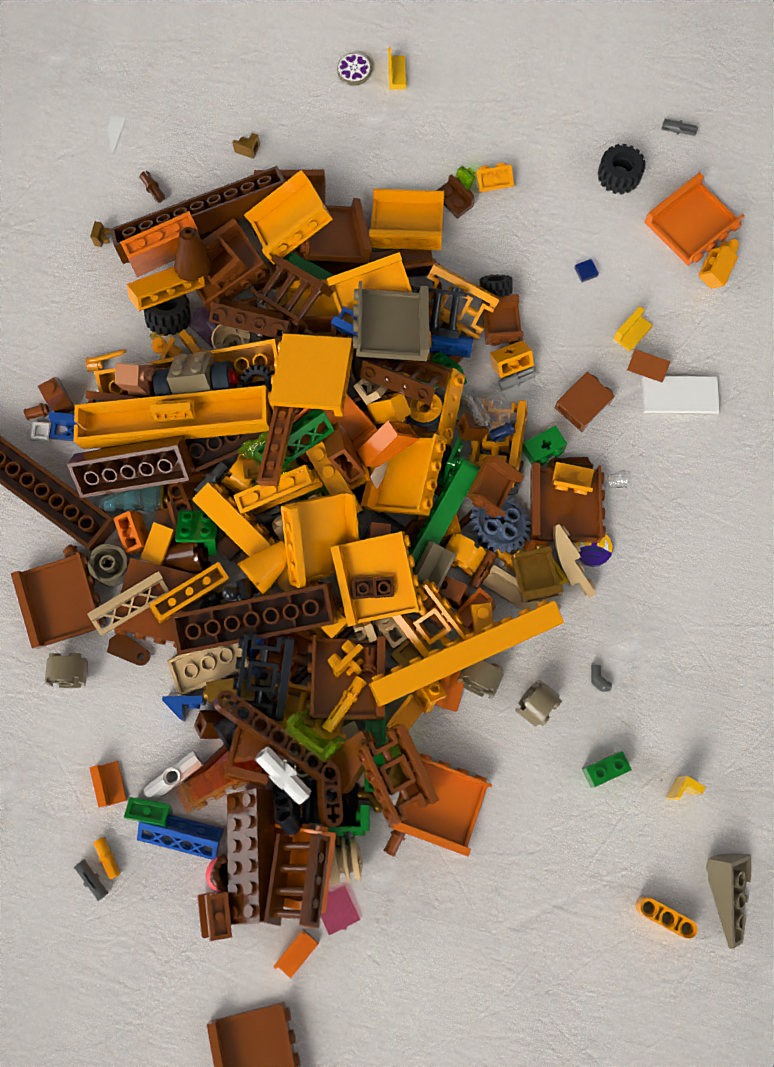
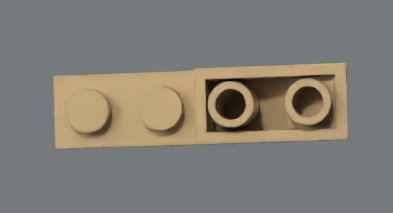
(566, 555)

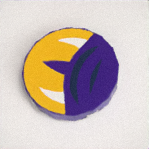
(596, 553)

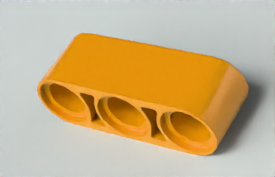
(676, 919)

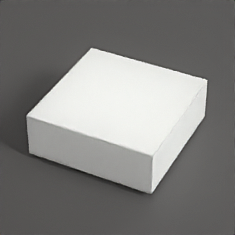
(40, 431)

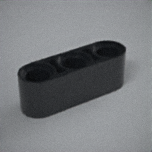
(286, 811)

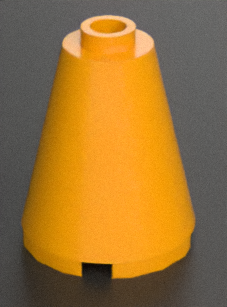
(265, 566)

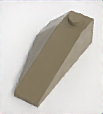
(728, 884)

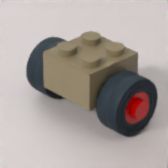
(194, 374)

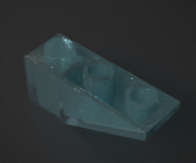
(143, 498)

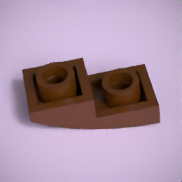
(372, 587)

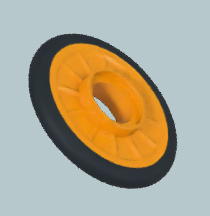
(427, 418)

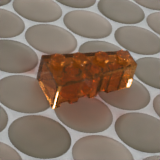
(211, 785)

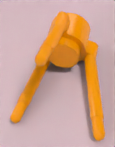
(96, 363)

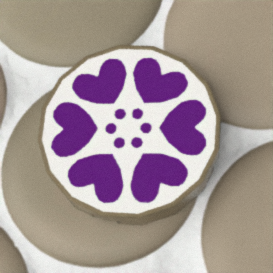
(354, 69)

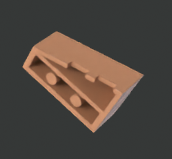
(136, 377)

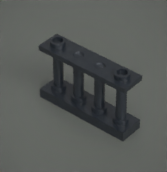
(451, 329)

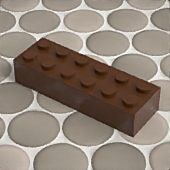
(131, 466)
(249, 853)

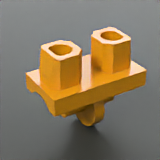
(165, 349)
(340, 665)

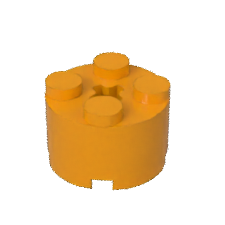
(234, 478)
(468, 556)

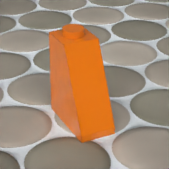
(387, 443)

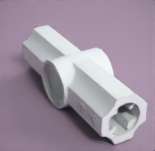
(283, 775)
(162, 784)

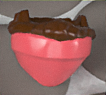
(218, 873)

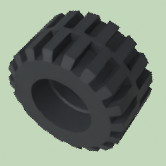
(624, 157)
(169, 316)

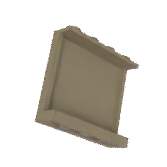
(391, 324)

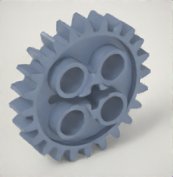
(497, 538)

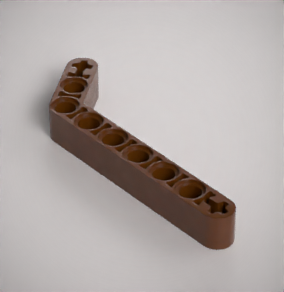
(283, 749)

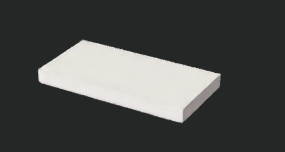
(681, 395)

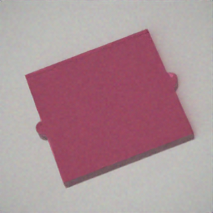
(339, 911)

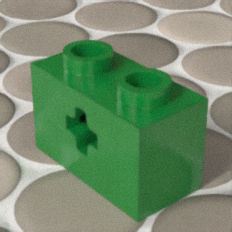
(550, 438)
(606, 769)

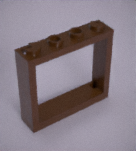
(248, 317)

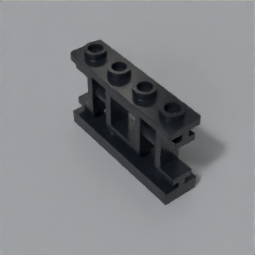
(280, 677)

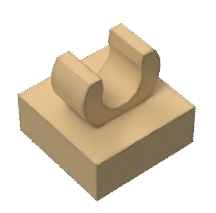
(367, 630)

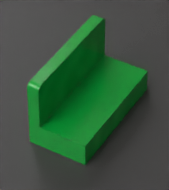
(147, 811)

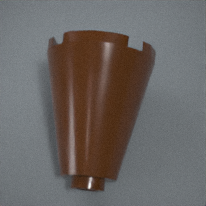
(191, 257)
(187, 557)

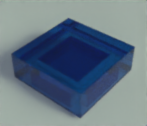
(586, 270)

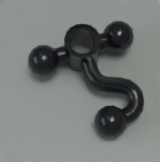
(235, 591)

